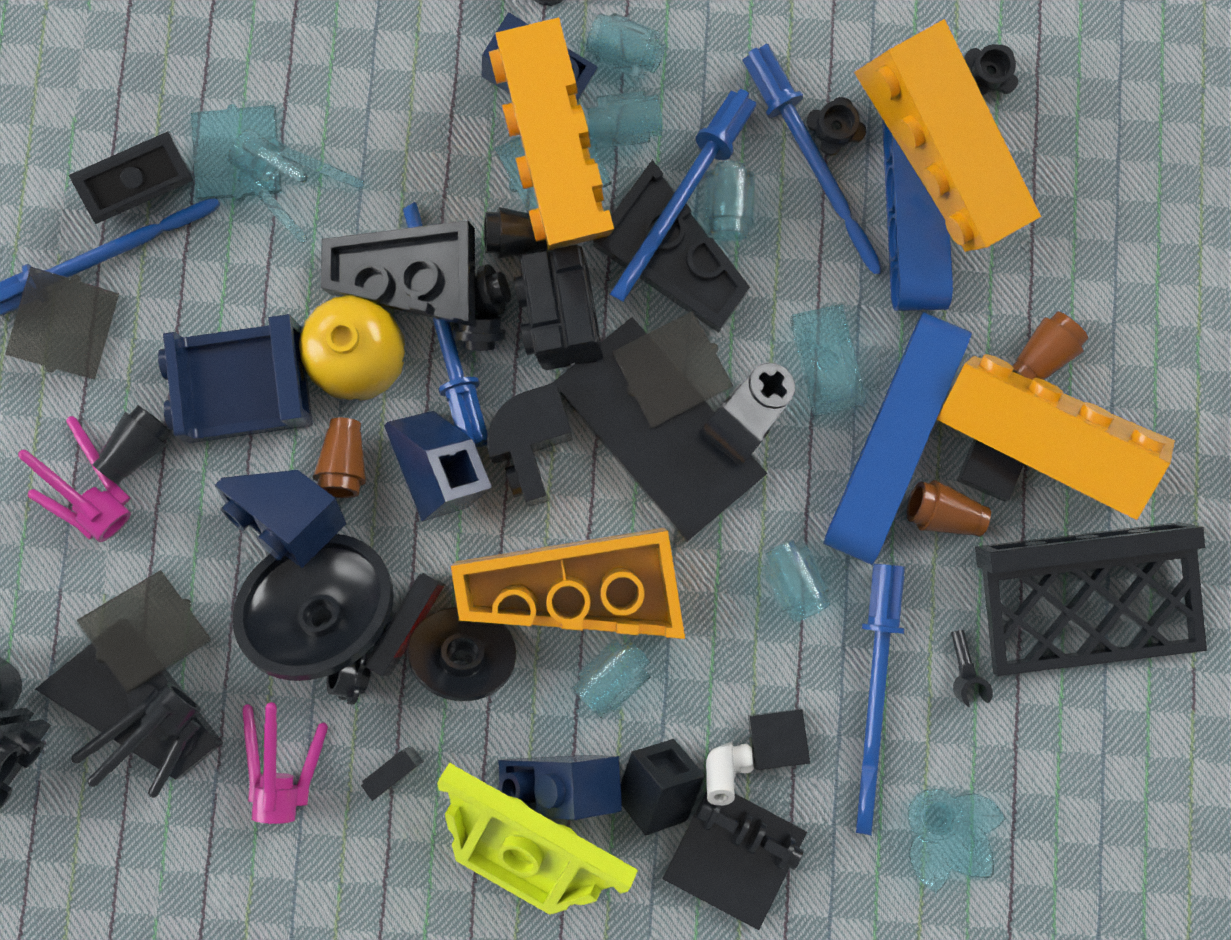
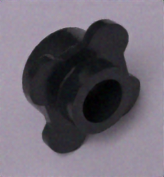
(1001, 60)
(842, 112)
(349, 681)

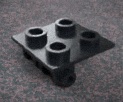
(736, 858)

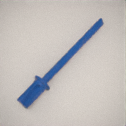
(781, 100)
(715, 143)
(12, 288)
(460, 390)
(884, 620)

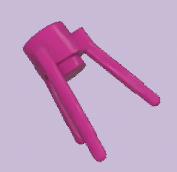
(95, 512)
(272, 792)

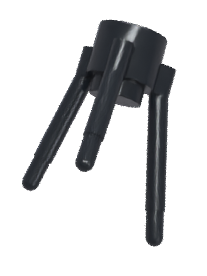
(163, 714)

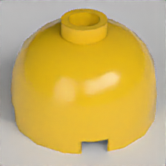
(352, 348)

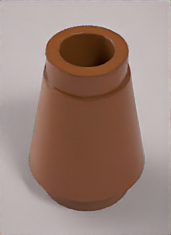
(1050, 347)
(341, 459)
(945, 510)

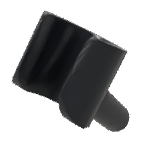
(967, 672)

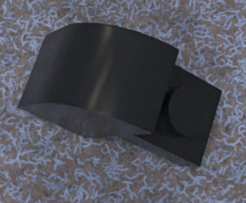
(525, 426)

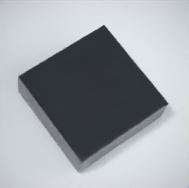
(990, 471)
(778, 739)
(391, 772)

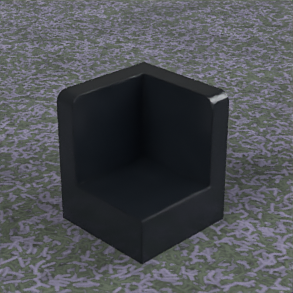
(660, 786)

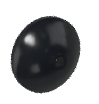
(284, 605)

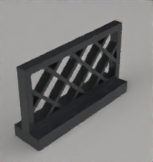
(1100, 552)

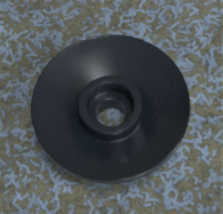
(444, 639)

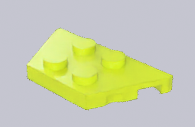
(524, 849)

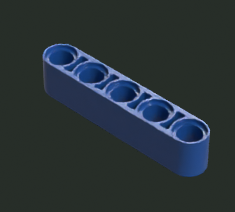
(916, 237)
(897, 438)

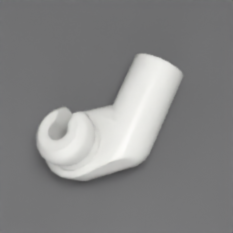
(721, 770)

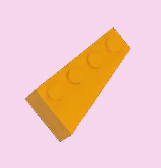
(552, 134)
(949, 137)
(1058, 434)
(589, 584)

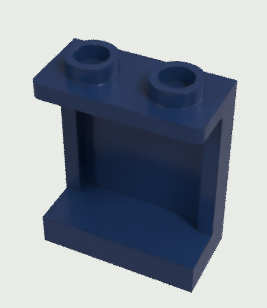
(235, 382)

